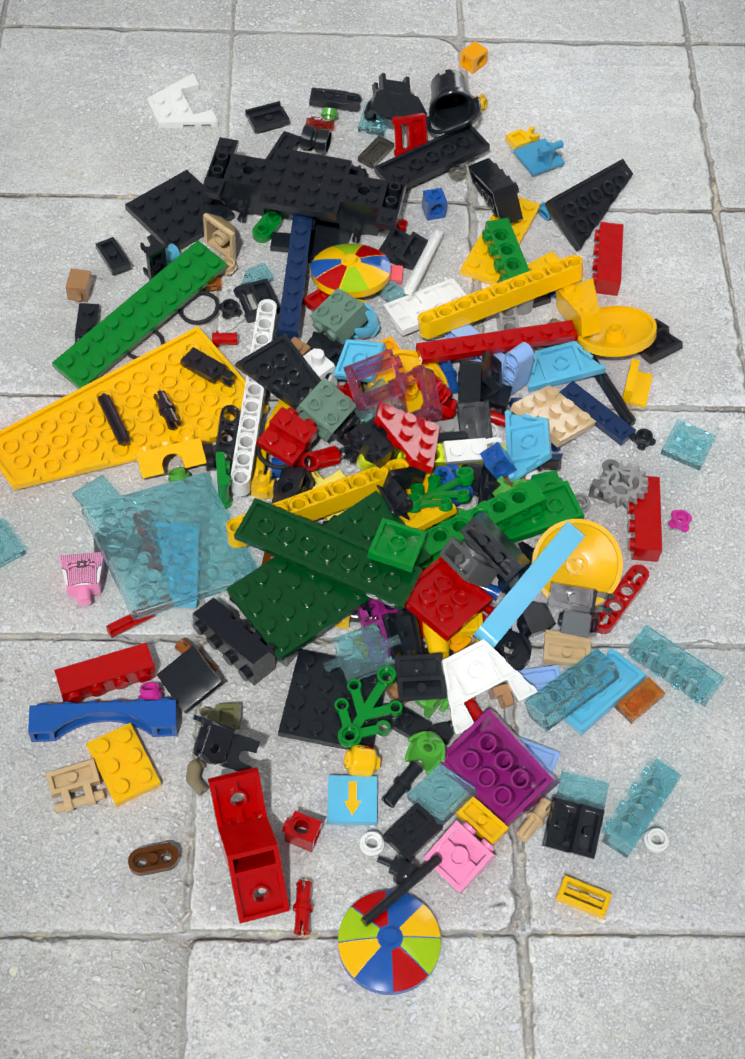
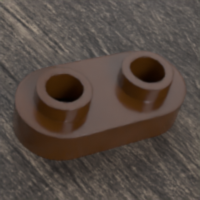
(153, 857)

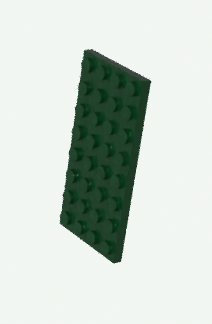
(296, 605)

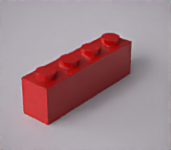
(608, 258)
(646, 524)
(105, 673)

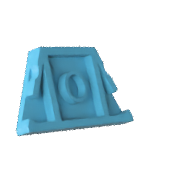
(562, 365)
(527, 442)

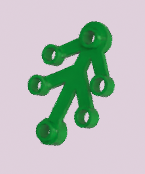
(437, 491)
(366, 710)

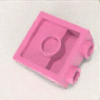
(461, 855)

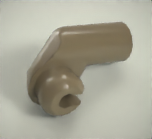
(193, 773)

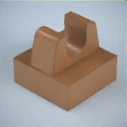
(503, 695)

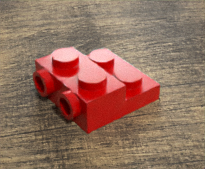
(287, 436)

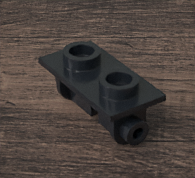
(396, 498)

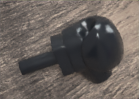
(399, 868)

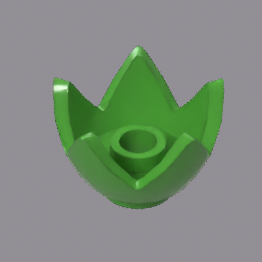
(421, 750)

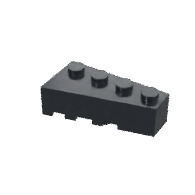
(496, 189)
(234, 641)

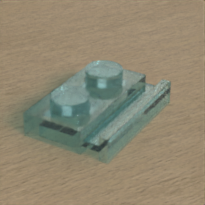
(374, 128)

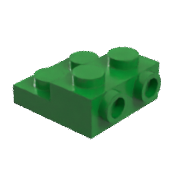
(397, 545)

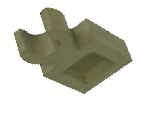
(224, 713)

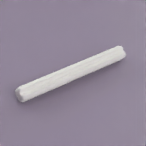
(423, 262)

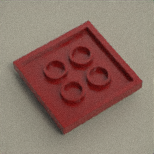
(446, 599)

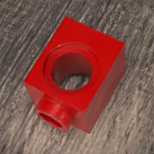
(307, 840)

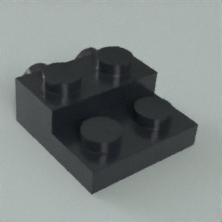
(372, 443)

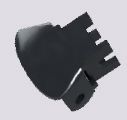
(392, 100)
(222, 744)

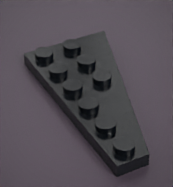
(585, 204)
(282, 372)

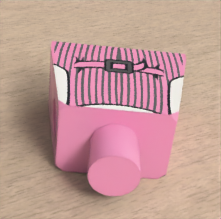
(83, 575)

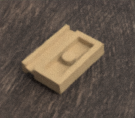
(564, 648)

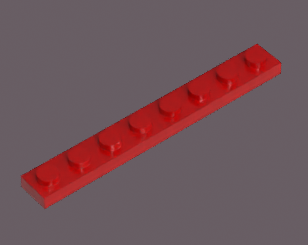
(495, 341)

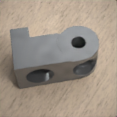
(595, 490)

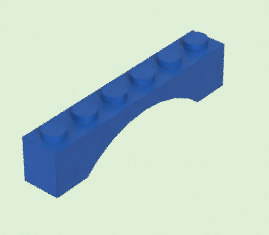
(52, 722)

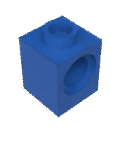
(434, 204)
(498, 461)

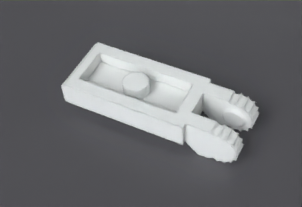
(467, 450)

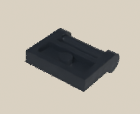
(259, 290)

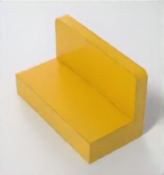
(637, 385)

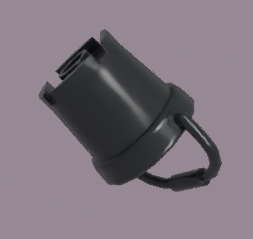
(451, 103)

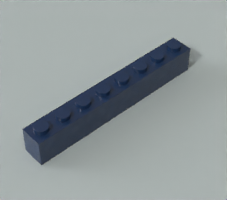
(295, 276)

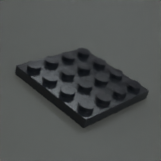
(176, 210)
(311, 701)

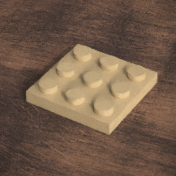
(564, 416)

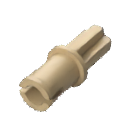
(534, 820)

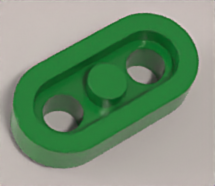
(268, 223)

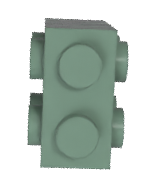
(339, 316)
(326, 408)

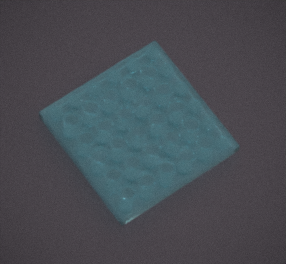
(167, 544)

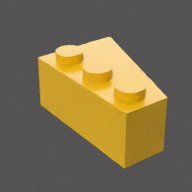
(580, 304)

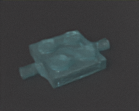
(361, 652)

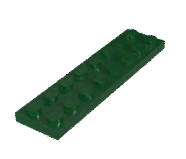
(325, 553)

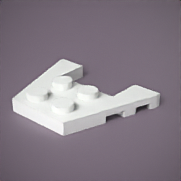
(173, 110)
(475, 672)

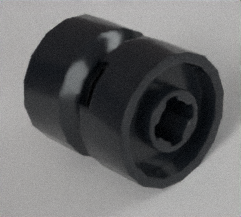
(316, 139)

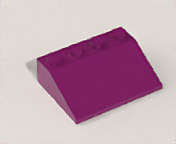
(500, 767)

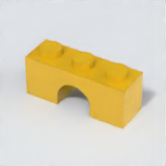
(189, 451)

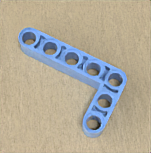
(515, 364)

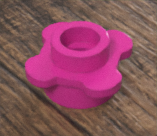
(683, 516)
(150, 691)

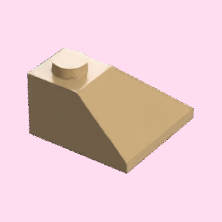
(220, 235)

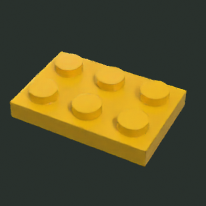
(123, 764)

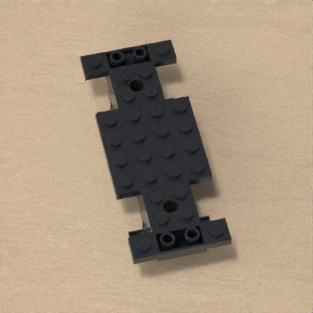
(305, 186)

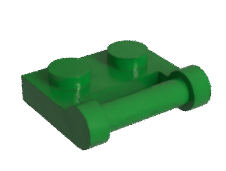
(223, 479)

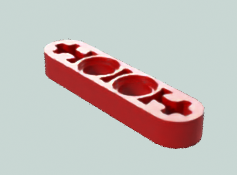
(622, 599)

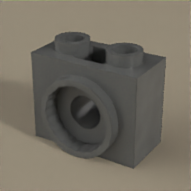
(468, 562)

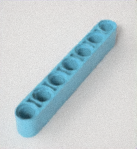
(529, 585)

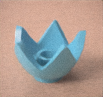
(370, 327)

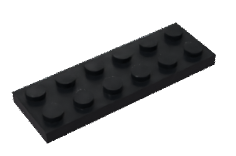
(436, 155)

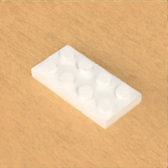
(405, 310)

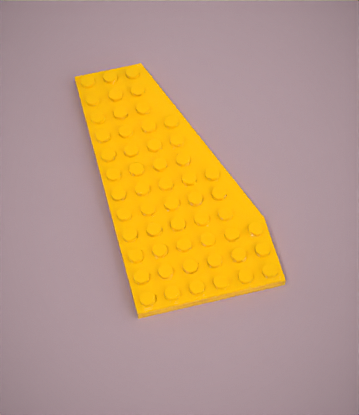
(75, 435)

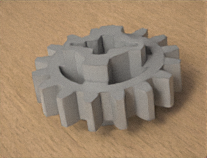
(624, 484)

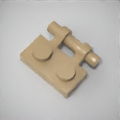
(73, 779)

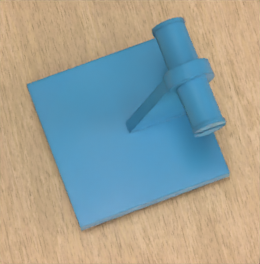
(540, 156)

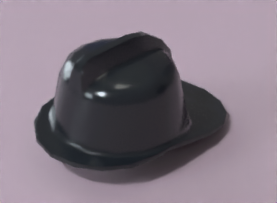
(476, 485)

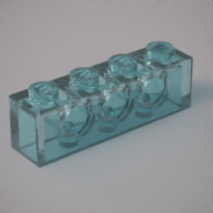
(671, 654)
(571, 690)
(625, 839)

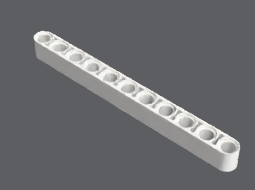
(252, 405)

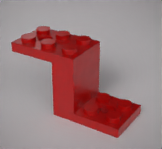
(248, 845)

